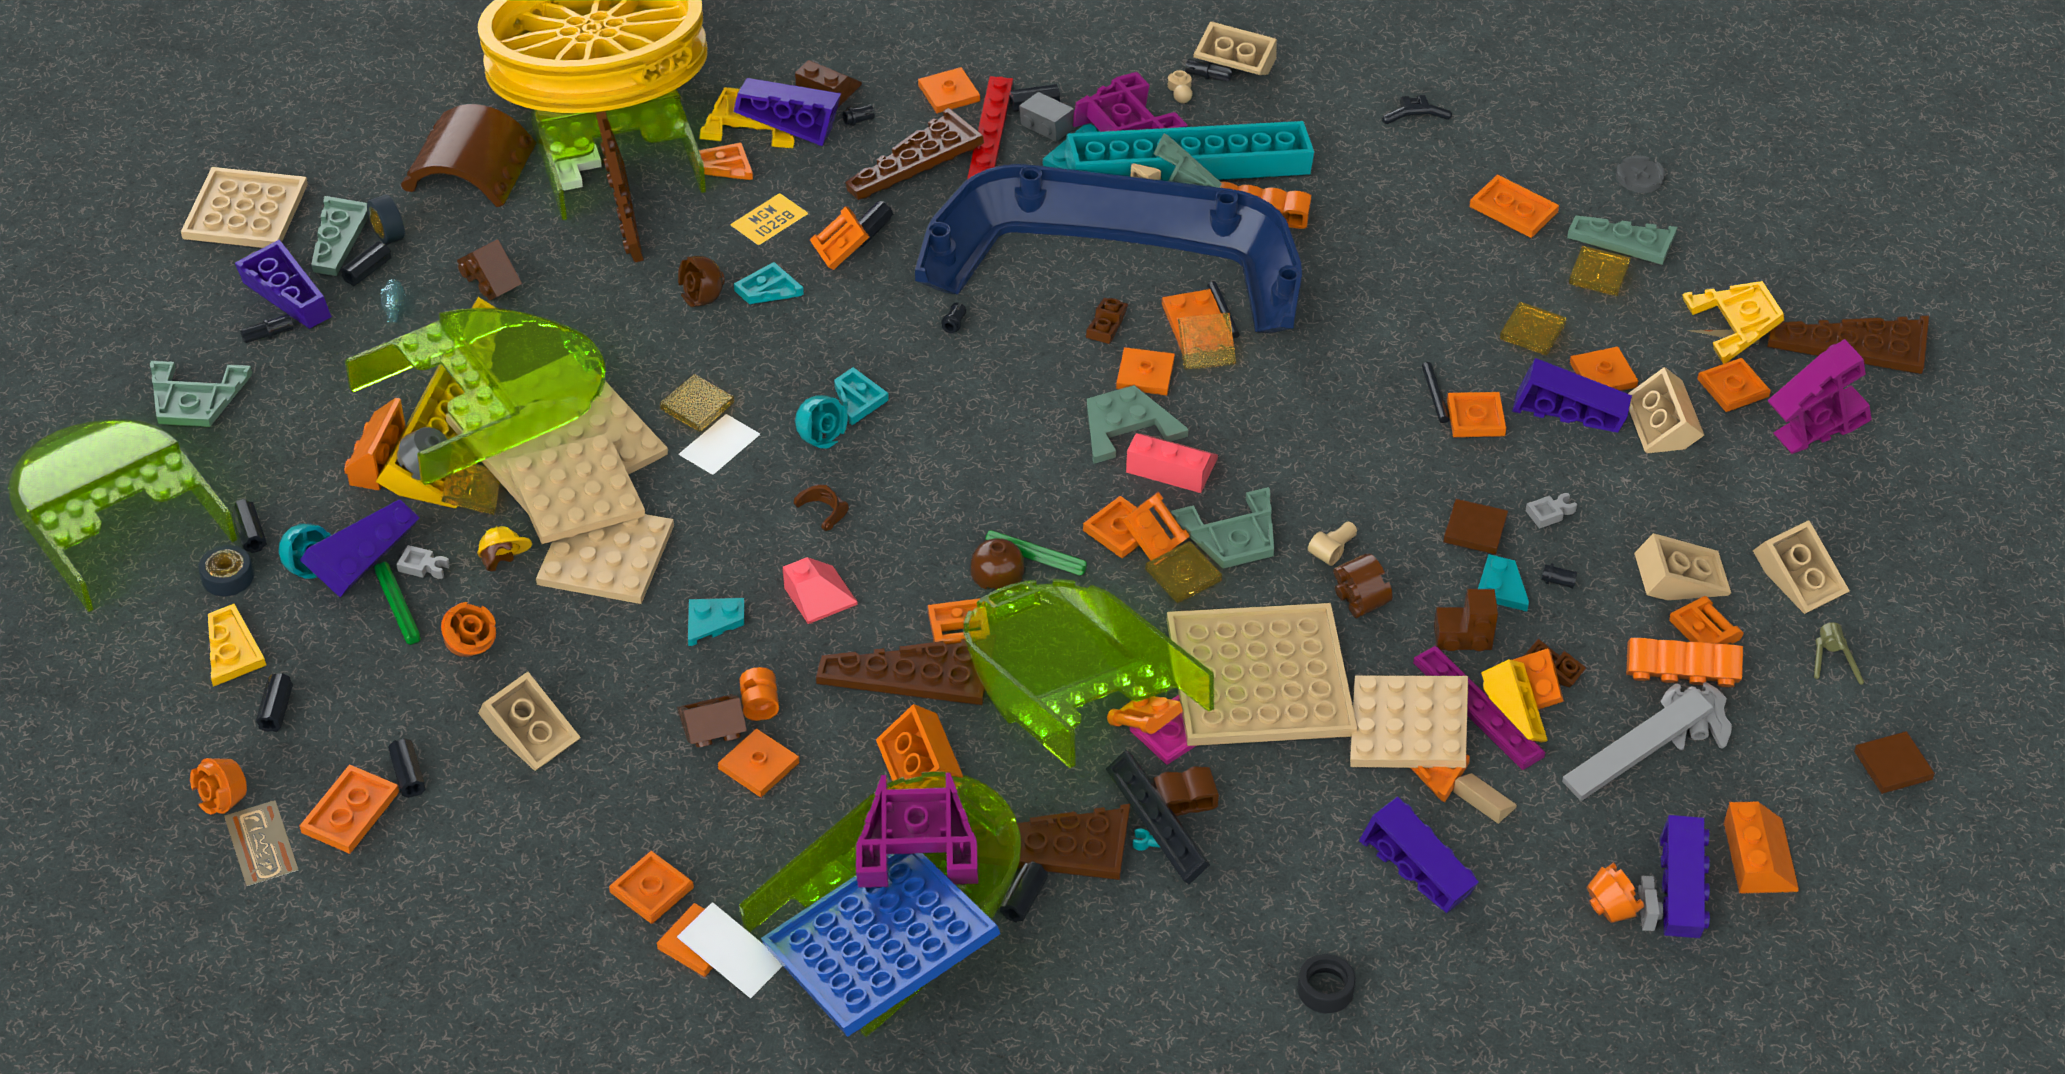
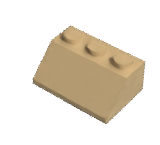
(1237, 49)
(1664, 413)

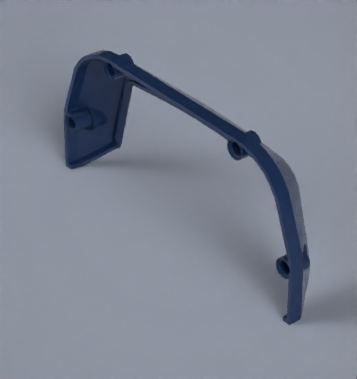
(1117, 209)

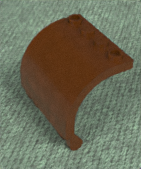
(477, 146)

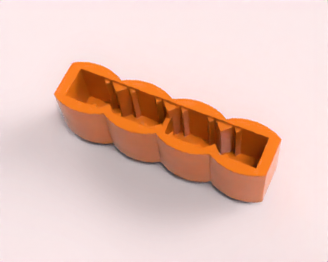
(1291, 204)
(1684, 660)

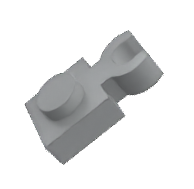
(1550, 511)
(419, 561)
(1653, 909)

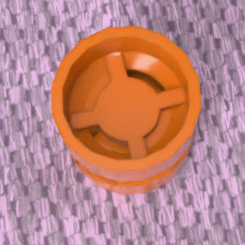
(759, 694)

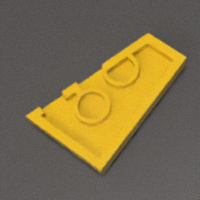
(231, 646)

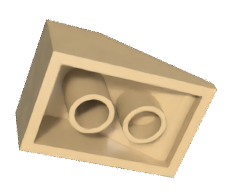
(1801, 567)
(1680, 569)
(528, 722)

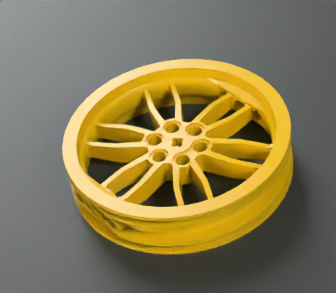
(590, 51)

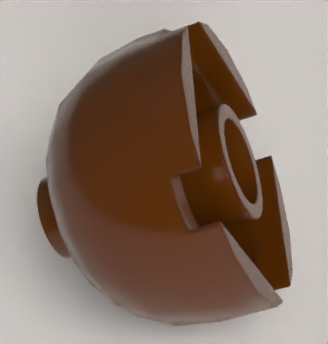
(700, 280)
(997, 564)

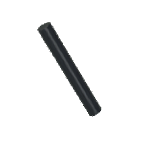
(1222, 305)
(1435, 392)

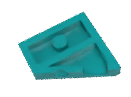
(768, 285)
(859, 394)
(1506, 580)
(713, 617)

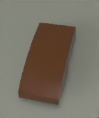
(1107, 320)
(1566, 666)

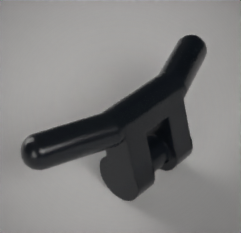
(1415, 106)

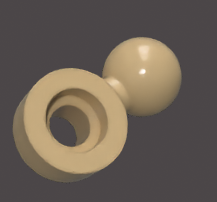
(1181, 85)

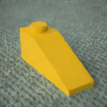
(1512, 694)

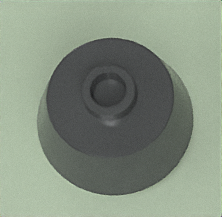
(414, 443)

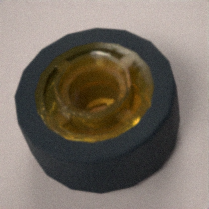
(385, 219)
(226, 570)

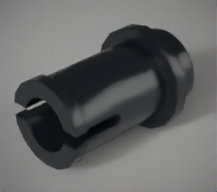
(859, 114)
(952, 321)
(1558, 576)

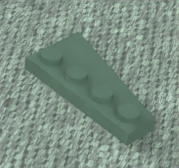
(339, 229)
(1636, 241)

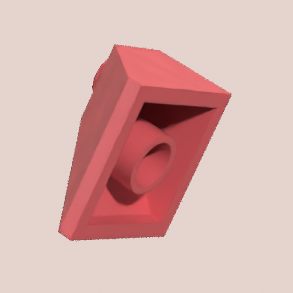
(816, 589)

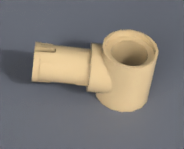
(1331, 546)

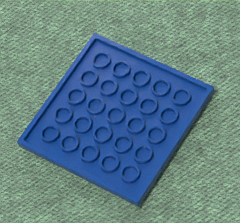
(879, 944)

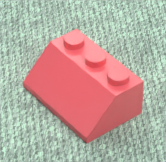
(1169, 462)

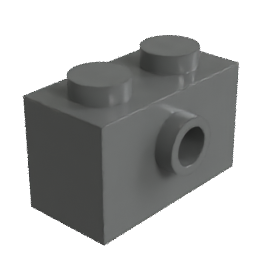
(1047, 116)

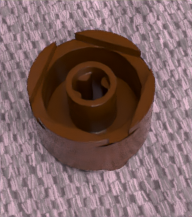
(1362, 585)

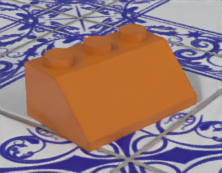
(375, 445)
(917, 745)
(1759, 849)

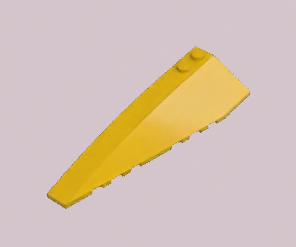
(431, 413)

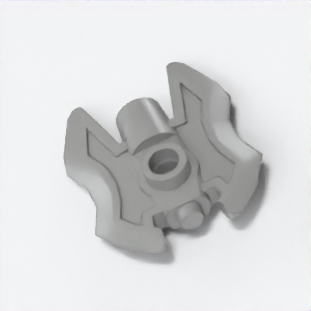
(1716, 721)

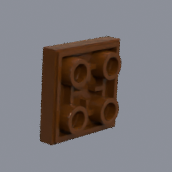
(1475, 526)
(1894, 762)

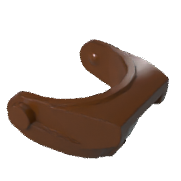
(824, 494)

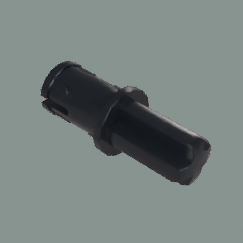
(1208, 70)
(267, 329)

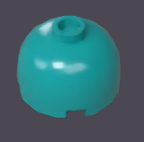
(819, 416)
(294, 545)

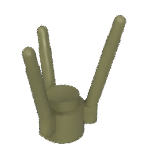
(1833, 640)

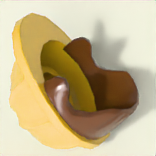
(500, 545)

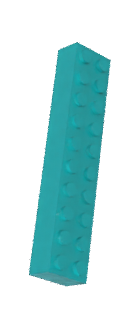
(1220, 149)

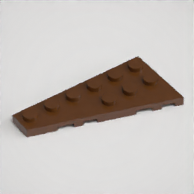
(917, 153)
(619, 182)
(1879, 342)
(914, 670)
(1077, 842)

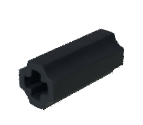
(1019, 96)
(875, 219)
(366, 263)
(248, 526)
(274, 702)
(406, 768)
(1024, 892)

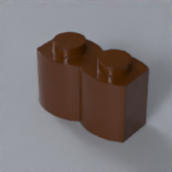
(1188, 791)

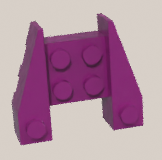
(1122, 107)
(1817, 401)
(916, 823)

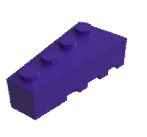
(789, 108)
(284, 283)
(1571, 397)
(357, 548)
(1419, 855)
(1684, 878)

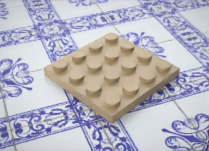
(244, 207)
(575, 488)
(608, 560)
(1410, 721)

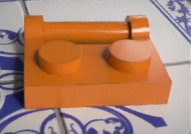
(843, 242)
(1148, 530)
(949, 617)
(1699, 628)
(1146, 715)

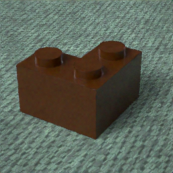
(491, 269)
(1468, 626)

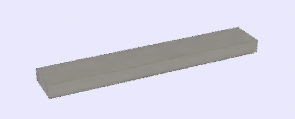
(1637, 744)

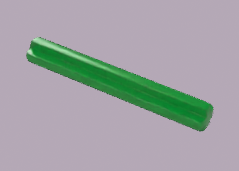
(1044, 555)
(397, 603)

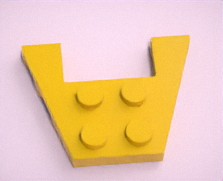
(724, 115)
(1748, 311)

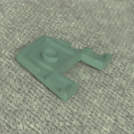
(1187, 168)
(193, 401)
(1126, 412)
(1233, 539)

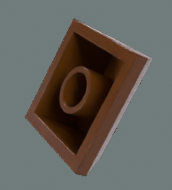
(822, 78)
(712, 720)

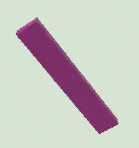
(1484, 711)

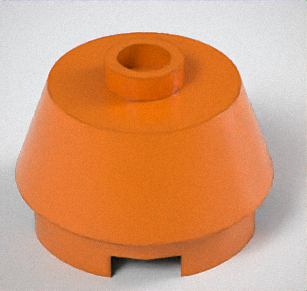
(468, 629)
(219, 784)
(1613, 895)

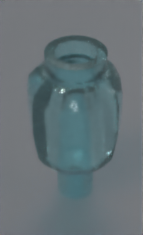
(392, 300)

